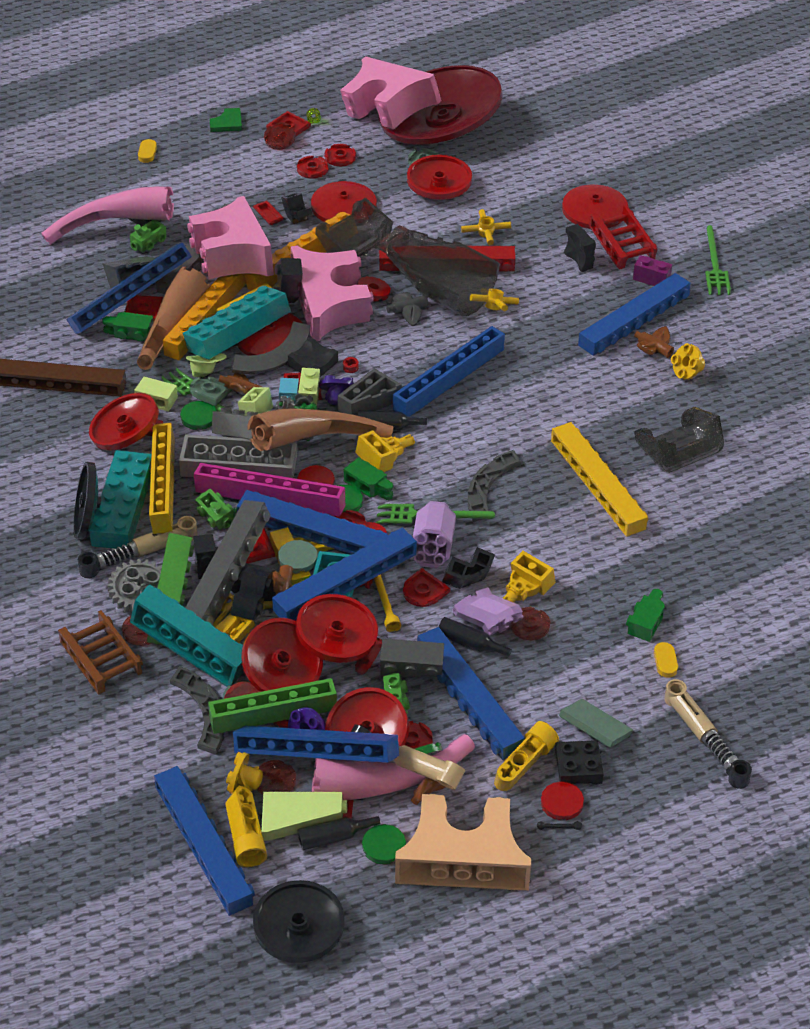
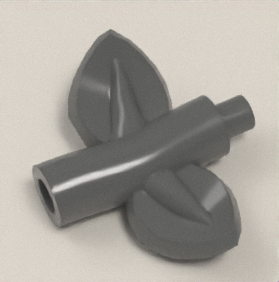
(408, 306)

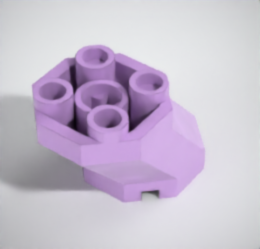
(434, 534)
(488, 611)

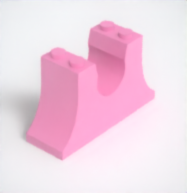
(391, 90)
(230, 241)
(331, 290)

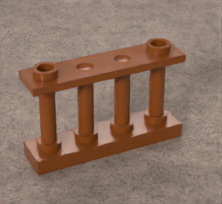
(89, 666)

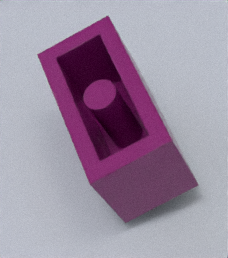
(651, 270)

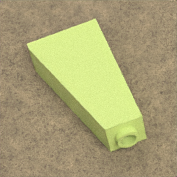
(290, 811)

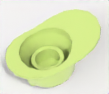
(202, 367)

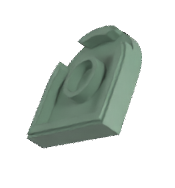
(209, 390)

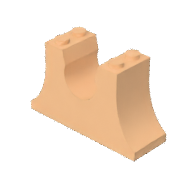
(463, 858)

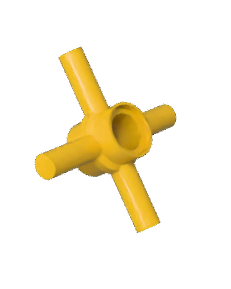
(486, 227)
(495, 299)

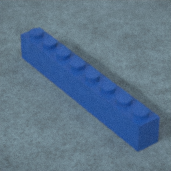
(128, 288)
(634, 314)
(448, 371)
(315, 525)
(348, 572)
(475, 698)
(316, 743)
(204, 841)

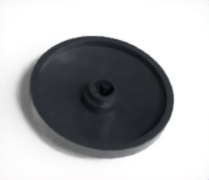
(86, 500)
(298, 921)

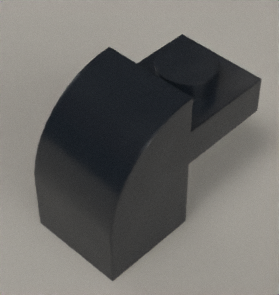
(295, 208)

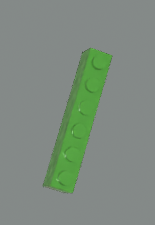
(173, 569)
(270, 705)

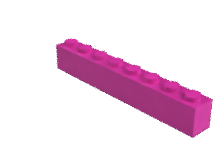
(234, 483)

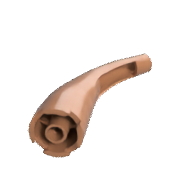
(178, 300)
(287, 426)

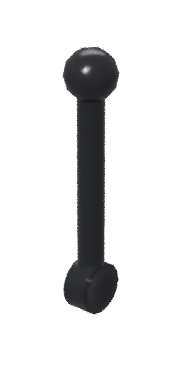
(577, 825)

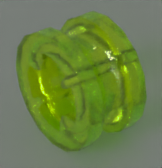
(310, 112)

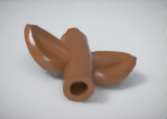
(656, 342)
(238, 383)
(282, 579)
(427, 786)

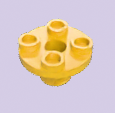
(687, 361)
(243, 774)

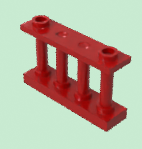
(614, 247)

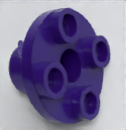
(334, 387)
(306, 719)

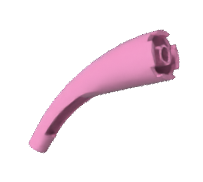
(137, 203)
(373, 779)

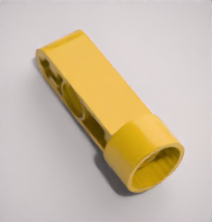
(537, 742)
(245, 828)

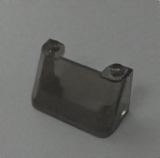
(356, 231)
(693, 441)

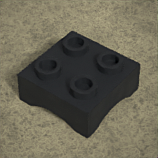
(580, 247)
(313, 356)
(579, 762)

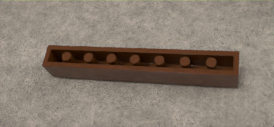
(62, 377)

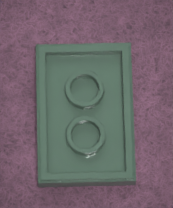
(595, 722)

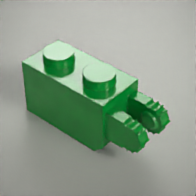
(128, 326)
(368, 479)
(646, 616)

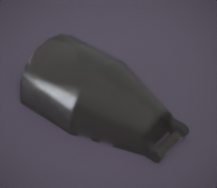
(441, 268)

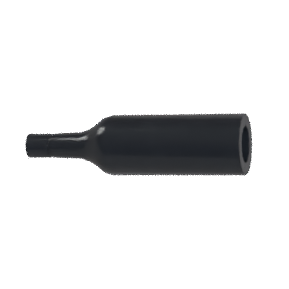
(395, 419)
(470, 637)
(333, 831)

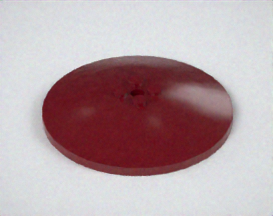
(468, 101)

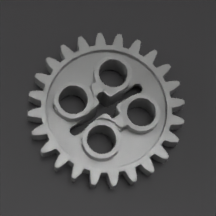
(131, 581)

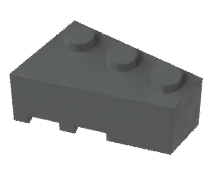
(120, 270)
(368, 393)
(232, 423)
(411, 658)

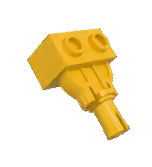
(382, 451)
(528, 578)

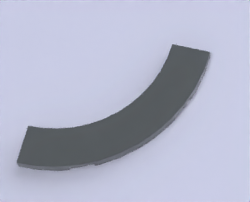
(275, 358)
(486, 476)
(202, 694)

